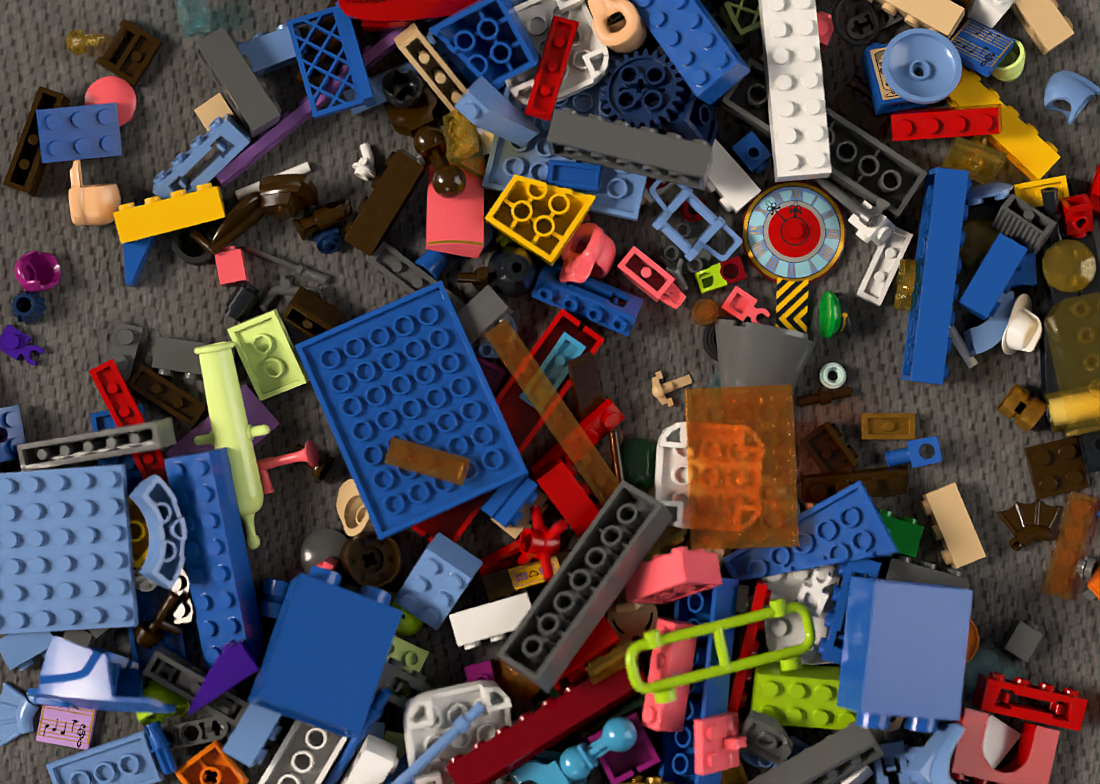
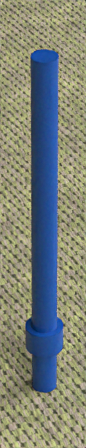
(374, 714)

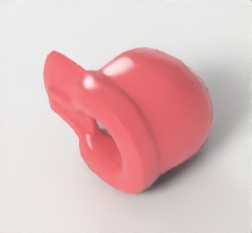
(587, 254)

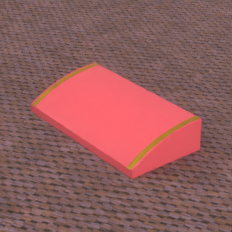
(457, 222)

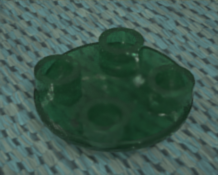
(638, 462)

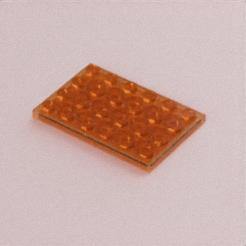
(742, 467)

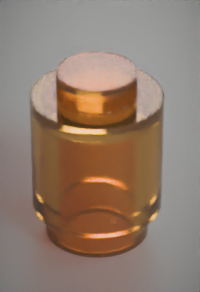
(704, 312)

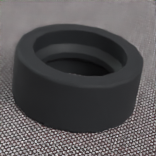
(197, 260)

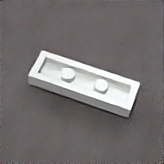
(883, 267)

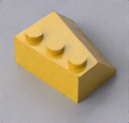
(539, 216)

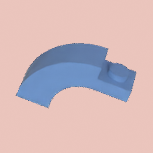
(991, 329)

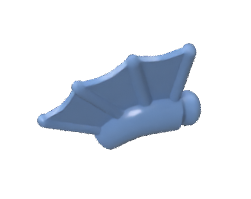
(15, 713)

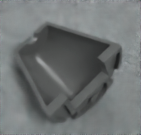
(761, 354)

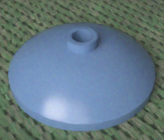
(931, 56)

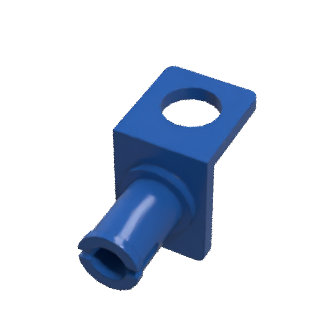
(912, 453)

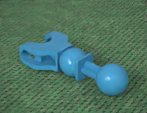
(577, 761)

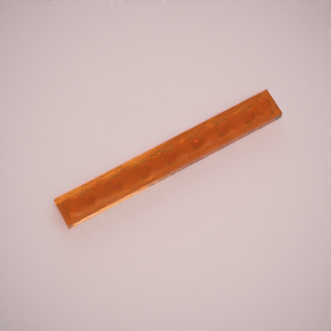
(552, 410)

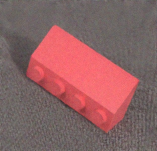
(667, 662)

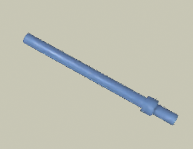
(461, 725)

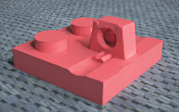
(717, 743)

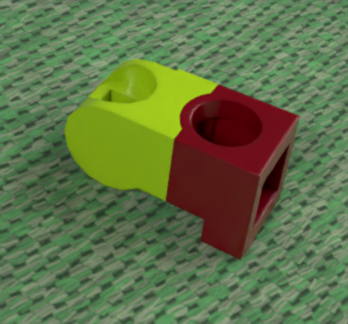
(721, 275)

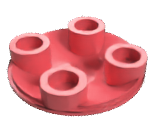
(111, 90)

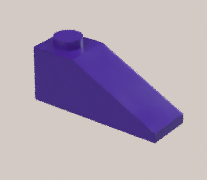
(229, 668)

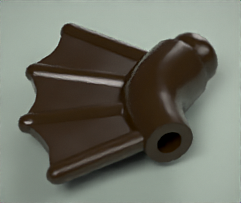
(1029, 522)

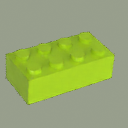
(800, 696)

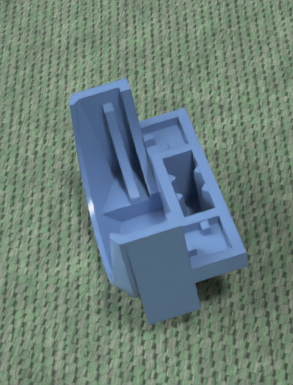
(931, 762)

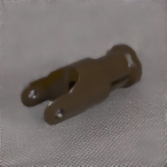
(323, 218)

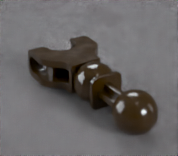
(429, 140)

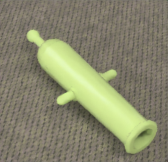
(232, 430)

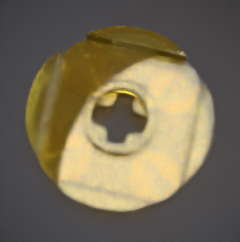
(905, 284)

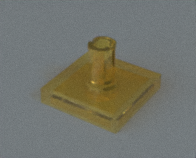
(976, 158)

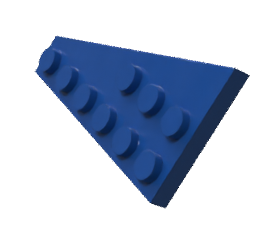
(829, 534)

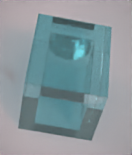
(193, 17)

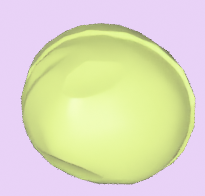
(1012, 64)

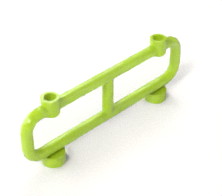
(788, 657)

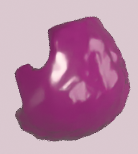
(37, 271)

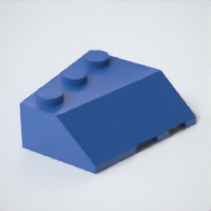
(489, 40)

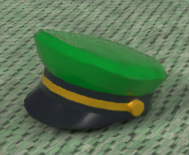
(833, 315)

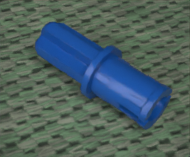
(161, 747)

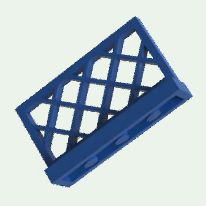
(354, 58)

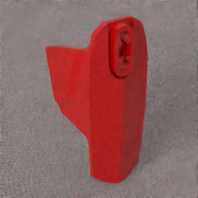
(399, 14)

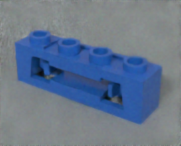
(588, 300)
(840, 597)

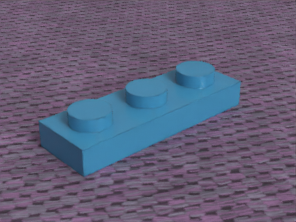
(555, 364)

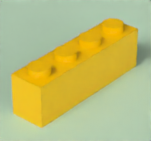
(169, 214)

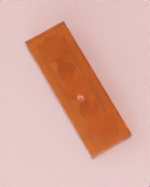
(427, 461)

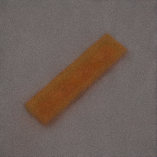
(1069, 545)

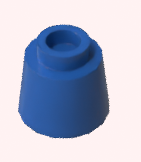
(433, 263)

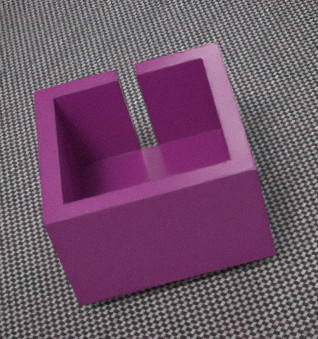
(619, 764)

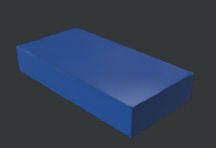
(574, 175)

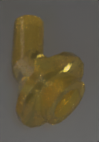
(77, 41)

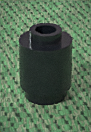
(242, 302)

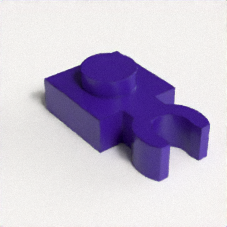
(16, 344)

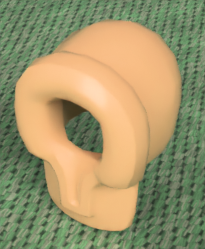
(624, 35)
(91, 203)

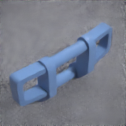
(714, 221)

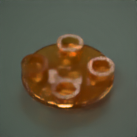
(513, 683)

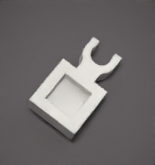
(813, 594)

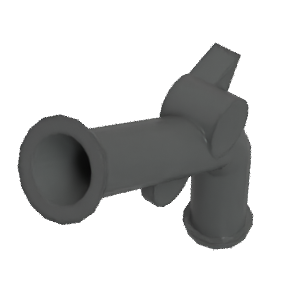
(286, 289)

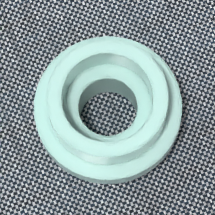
(841, 375)

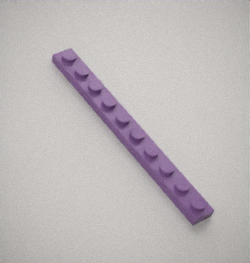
(292, 120)

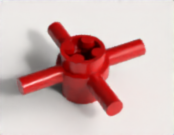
(540, 542)

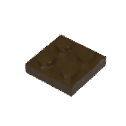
(1056, 467)

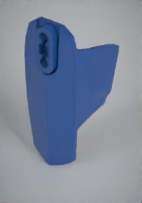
(92, 680)

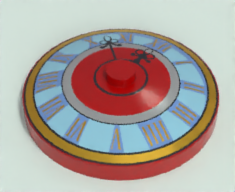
(793, 232)

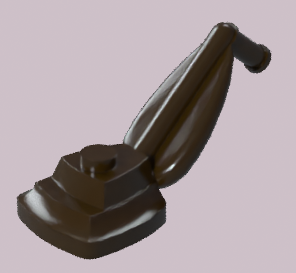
(278, 196)

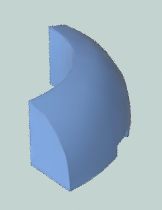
(165, 531)

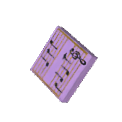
(66, 726)

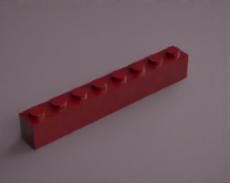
(540, 729)

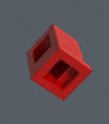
(1077, 215)

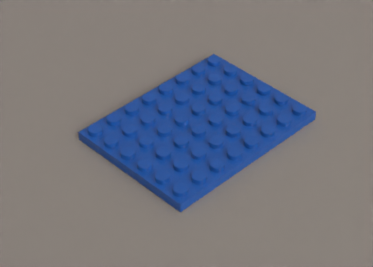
(415, 380)

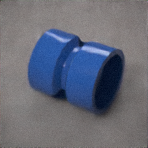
(275, 593)

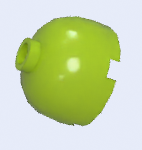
(166, 696)

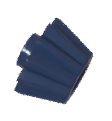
(36, 309)

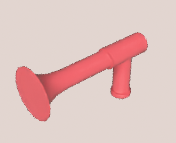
(308, 454)

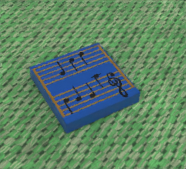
(981, 46)

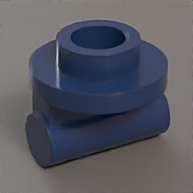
(328, 240)

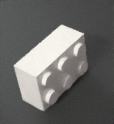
(489, 620)

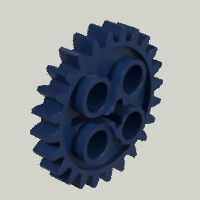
(642, 90)

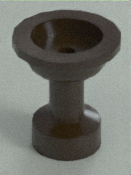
(321, 470)

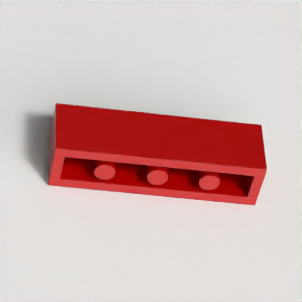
(946, 122)
(568, 495)

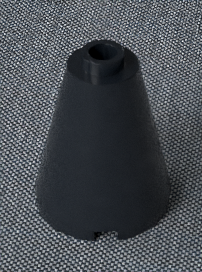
(507, 281)

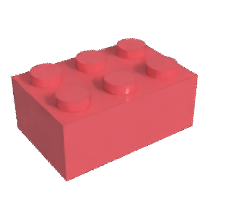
(673, 576)

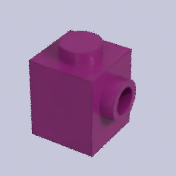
(480, 671)

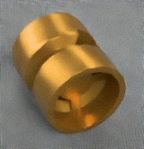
(1030, 411)

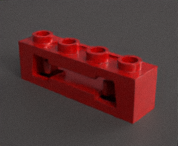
(1069, 711)

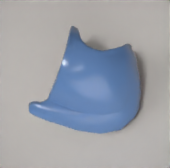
(1072, 88)

